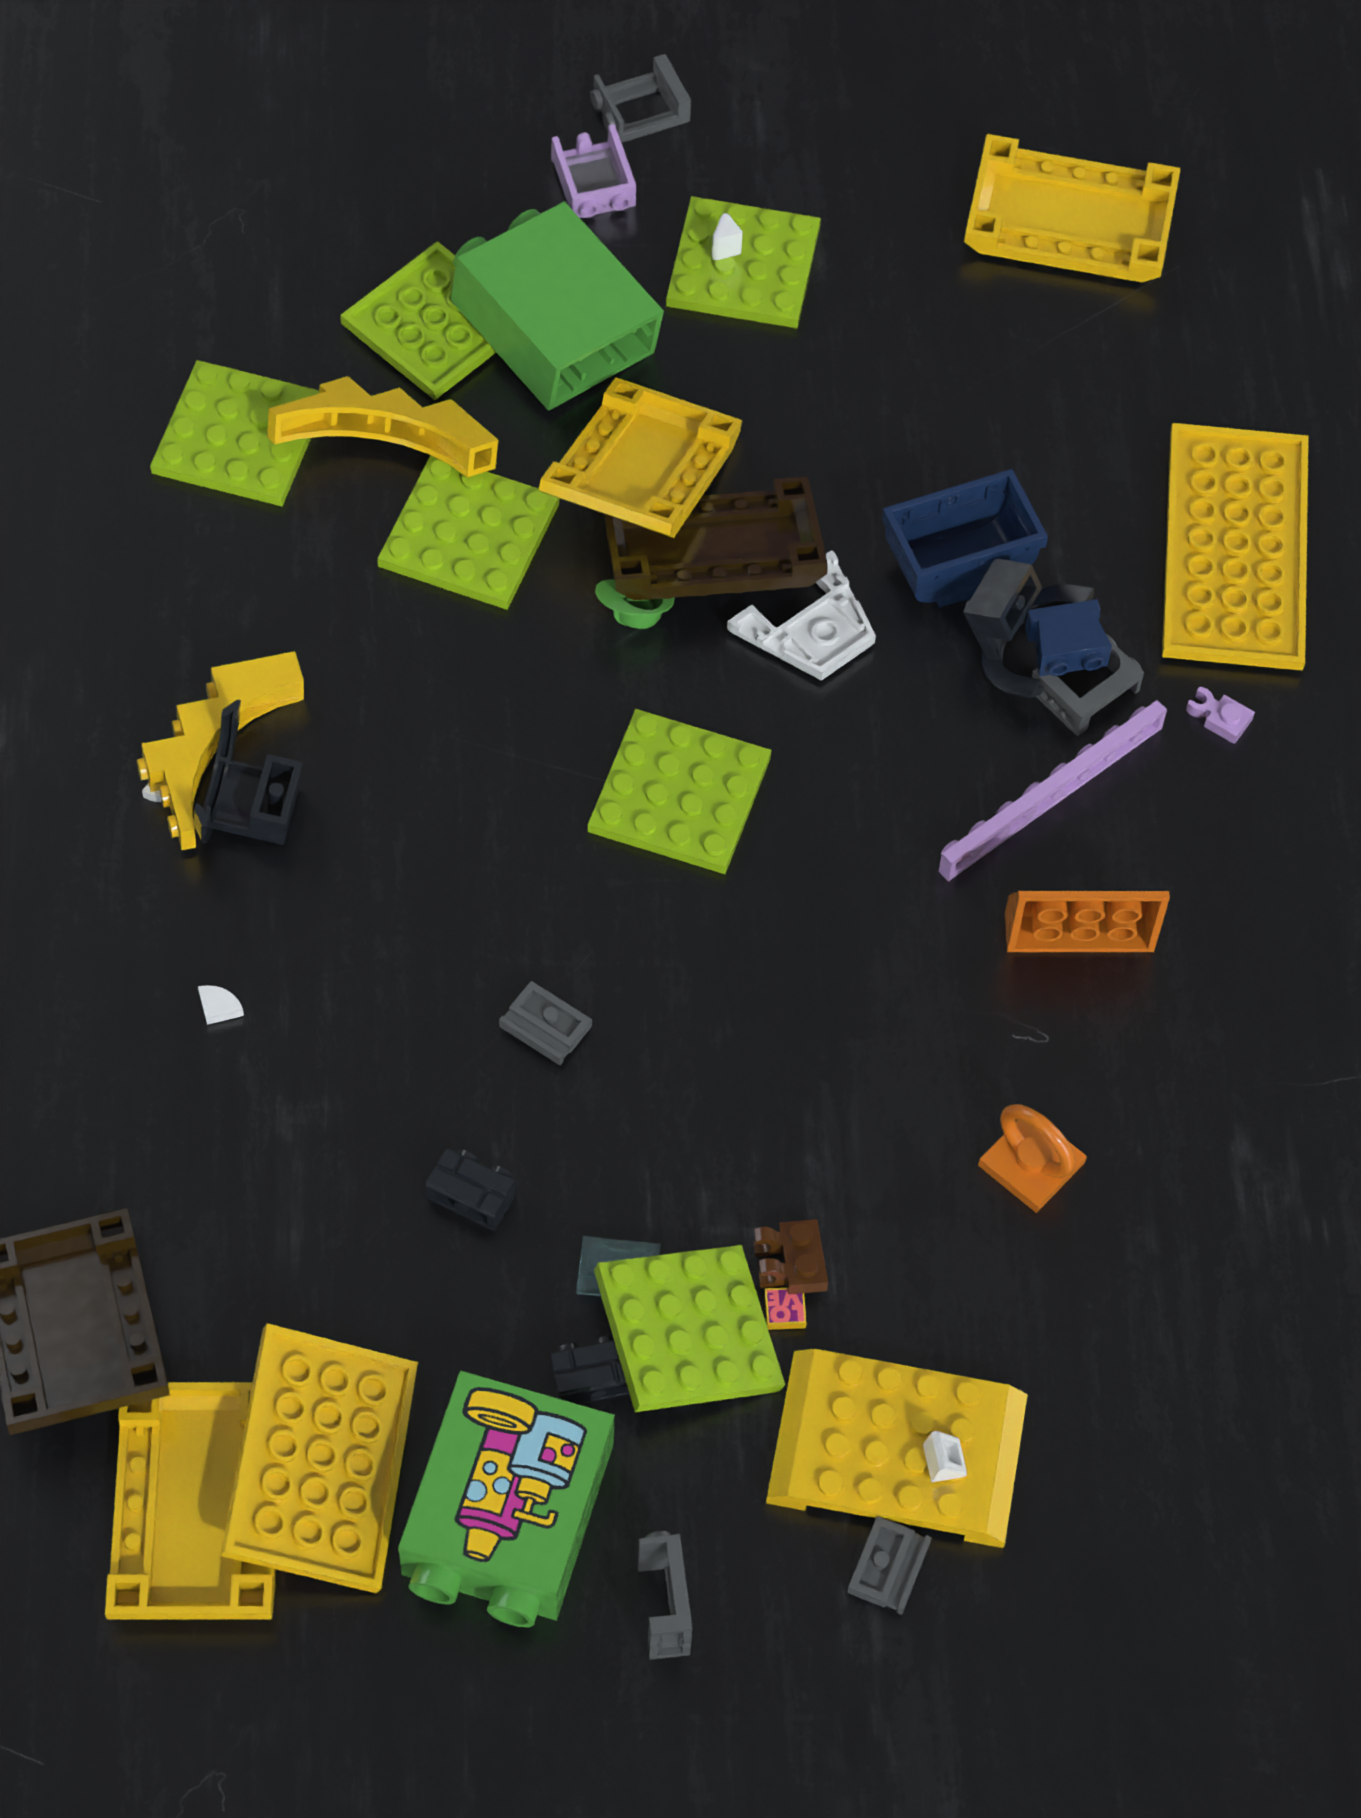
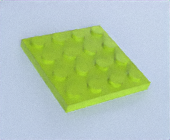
(761, 282)
(419, 326)
(222, 438)
(468, 532)
(679, 791)
(688, 1328)

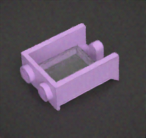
(596, 175)

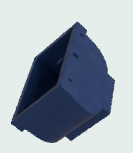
(956, 534)

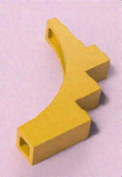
(391, 416)
(178, 762)

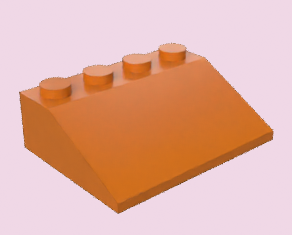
(1084, 921)

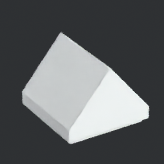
(726, 238)
(944, 1457)

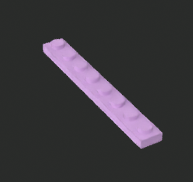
(1044, 795)

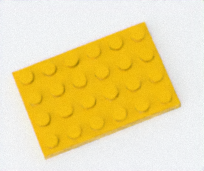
(320, 1459)

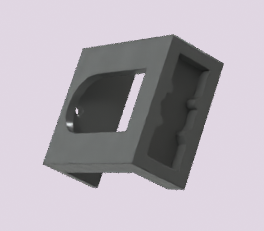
(661, 79)
(1077, 711)
(671, 1633)

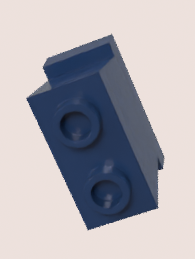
(1068, 638)

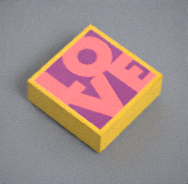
(784, 1309)

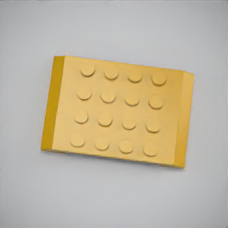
(1071, 212)
(644, 458)
(858, 1438)
(174, 1509)

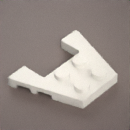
(817, 637)

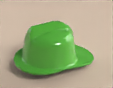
(635, 614)

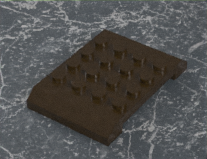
(724, 546)
(75, 1323)

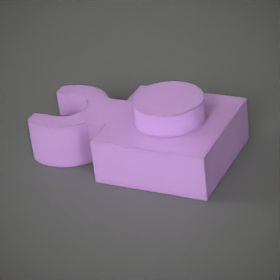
(1223, 717)

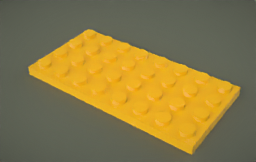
(1236, 547)

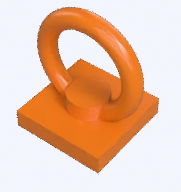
(1031, 1156)

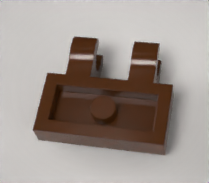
(802, 1257)

